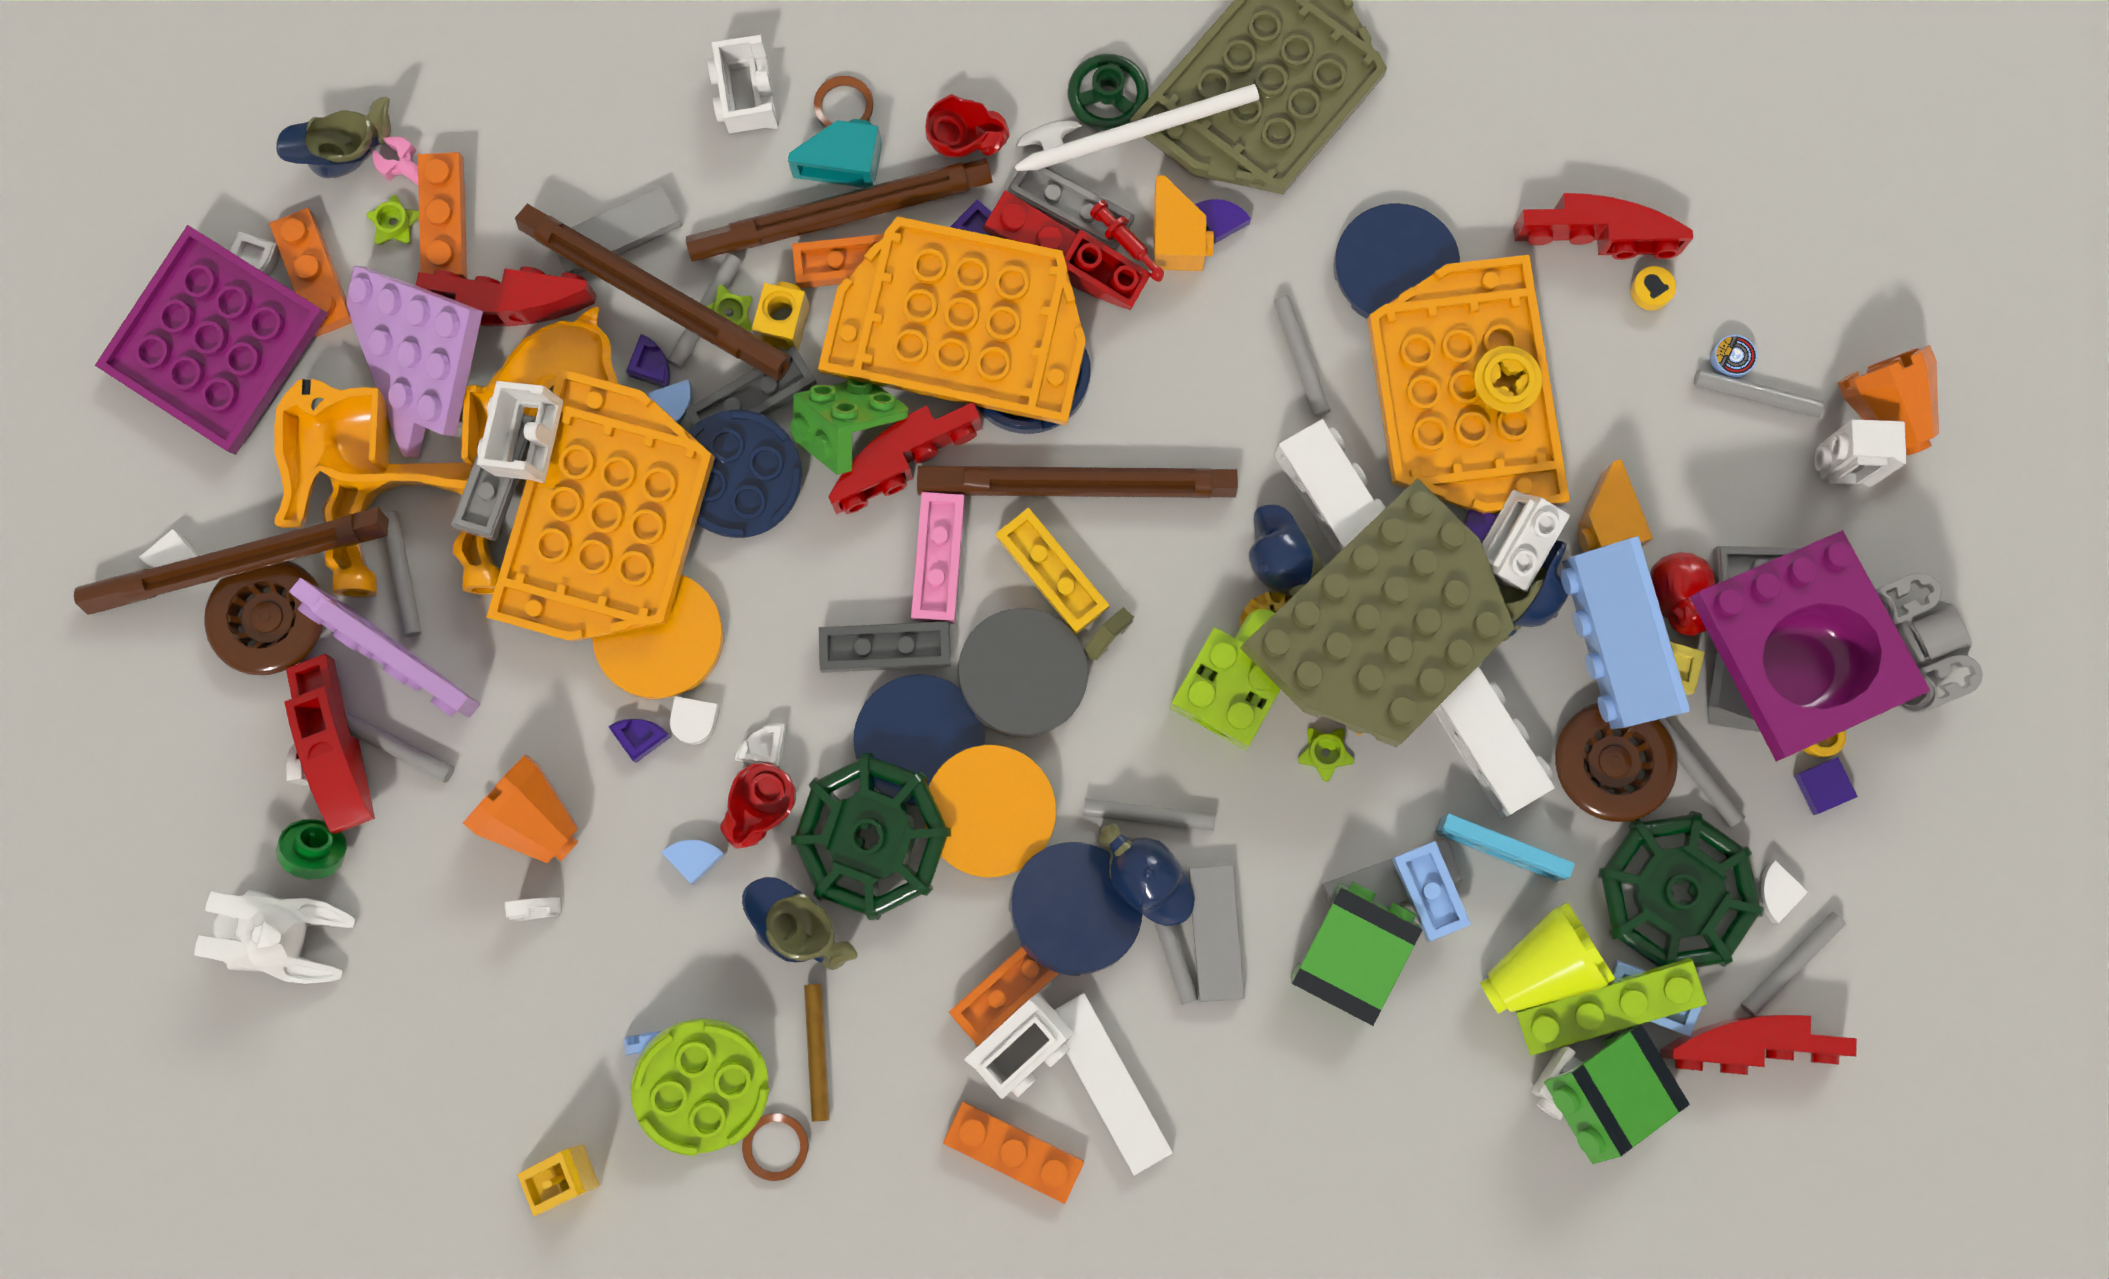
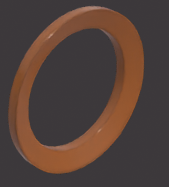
(842, 81)
(747, 1148)

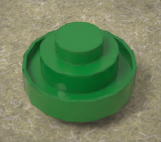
(310, 849)

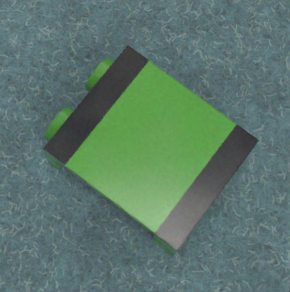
(1358, 952)
(1617, 1095)

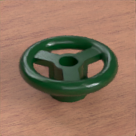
(1107, 74)

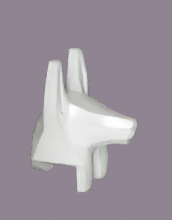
(269, 935)

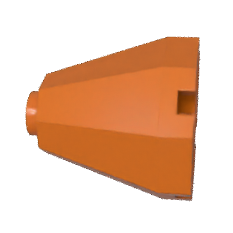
(1899, 390)
(525, 814)

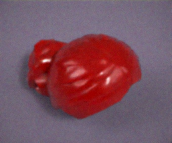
(963, 126)
(1674, 582)
(757, 803)

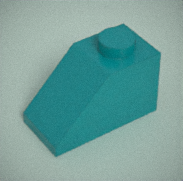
(839, 154)

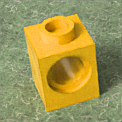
(786, 332)

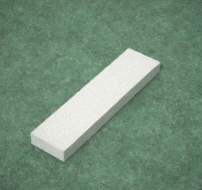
(1112, 1087)

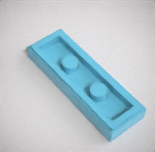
(1504, 848)

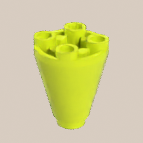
(1547, 965)

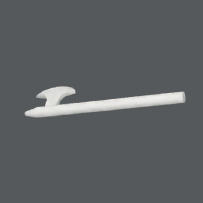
(1055, 151)

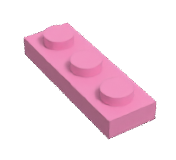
(938, 557)

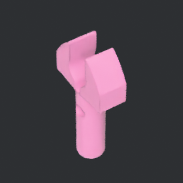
(404, 166)

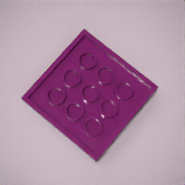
(211, 340)

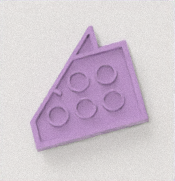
(416, 352)
(373, 643)

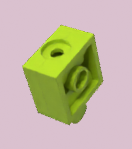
(1229, 687)

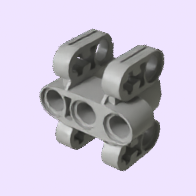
(1933, 639)

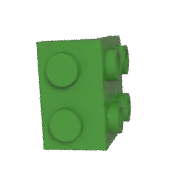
(830, 414)

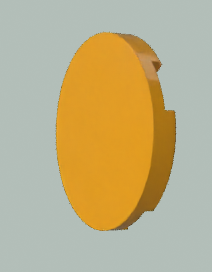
(668, 656)
(996, 809)

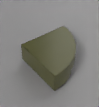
(1107, 633)

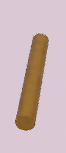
(816, 1052)

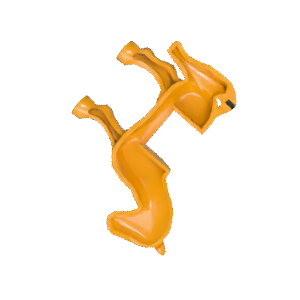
(351, 444)

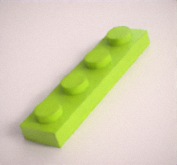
(1613, 1007)

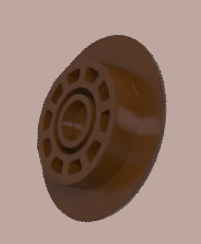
(265, 618)
(1613, 765)

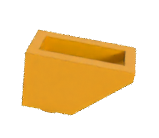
(1179, 230)
(1612, 512)

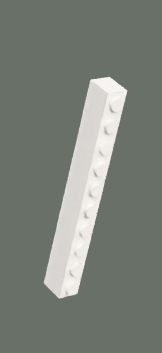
(1474, 712)

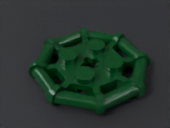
(892, 825)
(1674, 866)

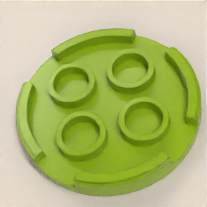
(699, 1086)

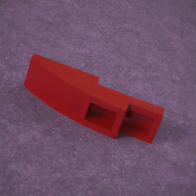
(1617, 225)
(1089, 263)
(521, 297)
(885, 460)
(324, 744)
(1743, 1044)

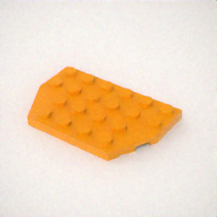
(960, 321)
(1424, 370)
(612, 521)

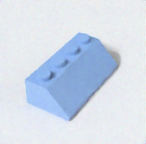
(1624, 634)

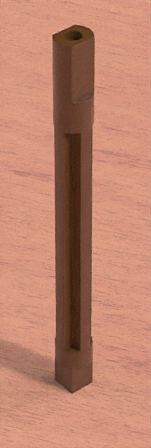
(839, 209)
(653, 292)
(1078, 481)
(149, 583)

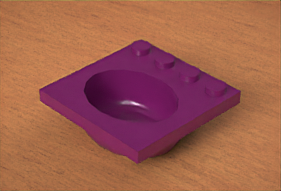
(1809, 645)

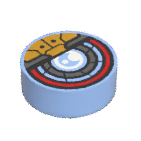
(1733, 356)

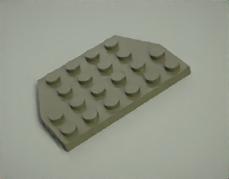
(1310, 77)
(1388, 622)

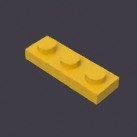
(1052, 571)

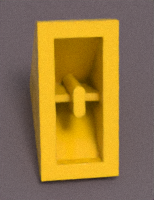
(558, 1179)

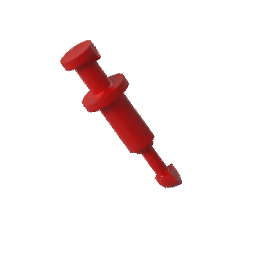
(1118, 229)

